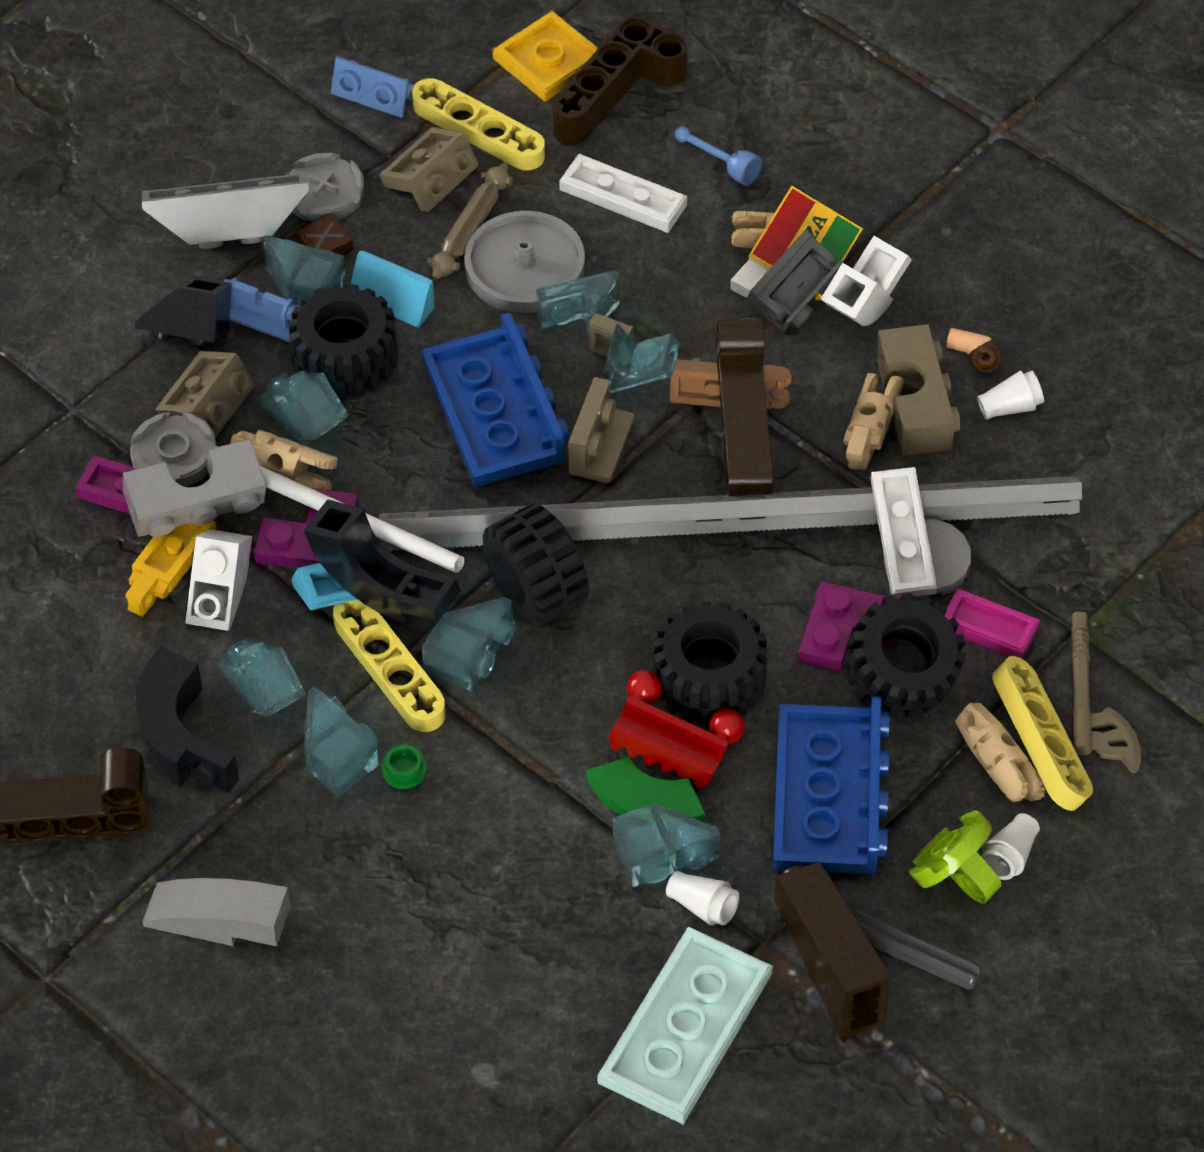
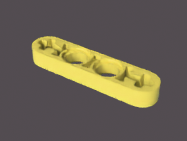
(482, 119)
(385, 664)
(1042, 733)

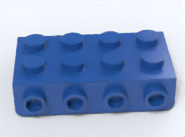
(497, 403)
(830, 787)

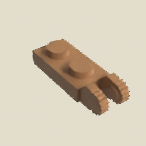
(698, 384)

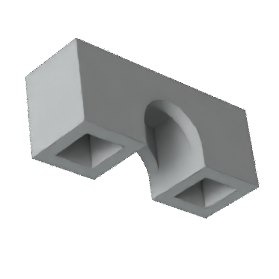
(161, 504)

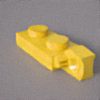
(162, 566)

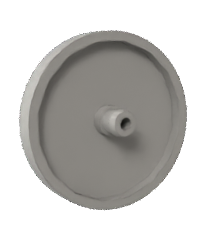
(521, 254)

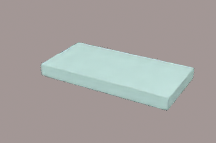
(685, 1025)

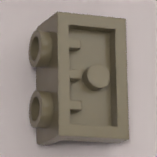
(431, 167)
(209, 389)
(599, 434)

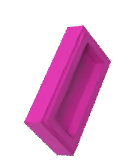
(992, 624)

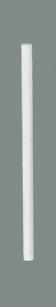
(381, 529)

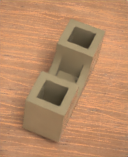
(922, 419)

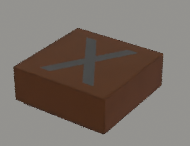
(326, 235)

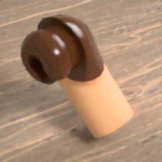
(977, 346)

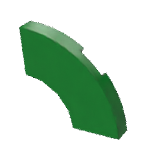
(627, 789)

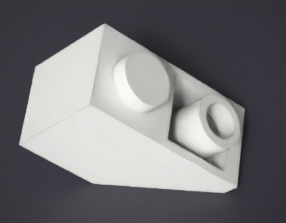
(217, 578)

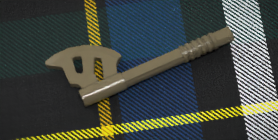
(1084, 722)

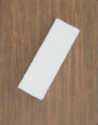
(623, 193)
(903, 532)

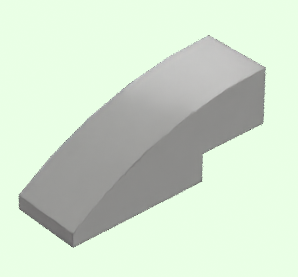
(219, 910)

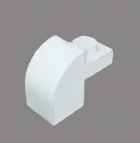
(865, 290)

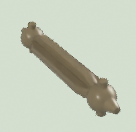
(469, 221)

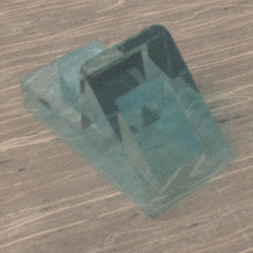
(578, 300)
(638, 363)

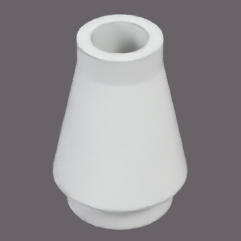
(1012, 396)
(1011, 846)
(705, 897)

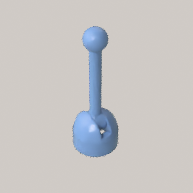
(741, 166)

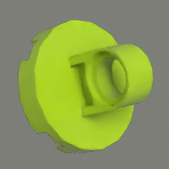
(957, 856)

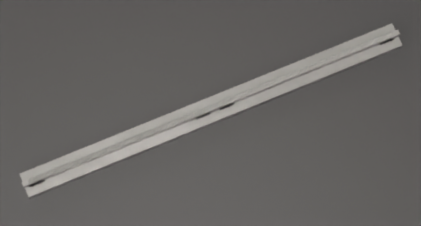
(772, 511)

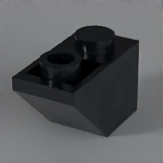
(193, 311)

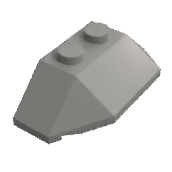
(227, 209)

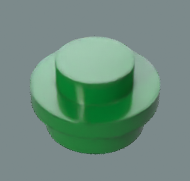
(404, 767)

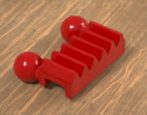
(670, 739)

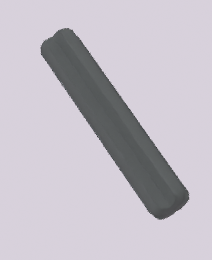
(919, 951)

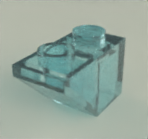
(301, 268)
(303, 404)
(466, 642)
(261, 676)
(335, 745)
(662, 841)

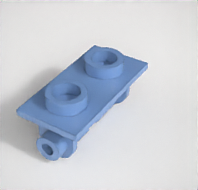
(370, 87)
(260, 310)

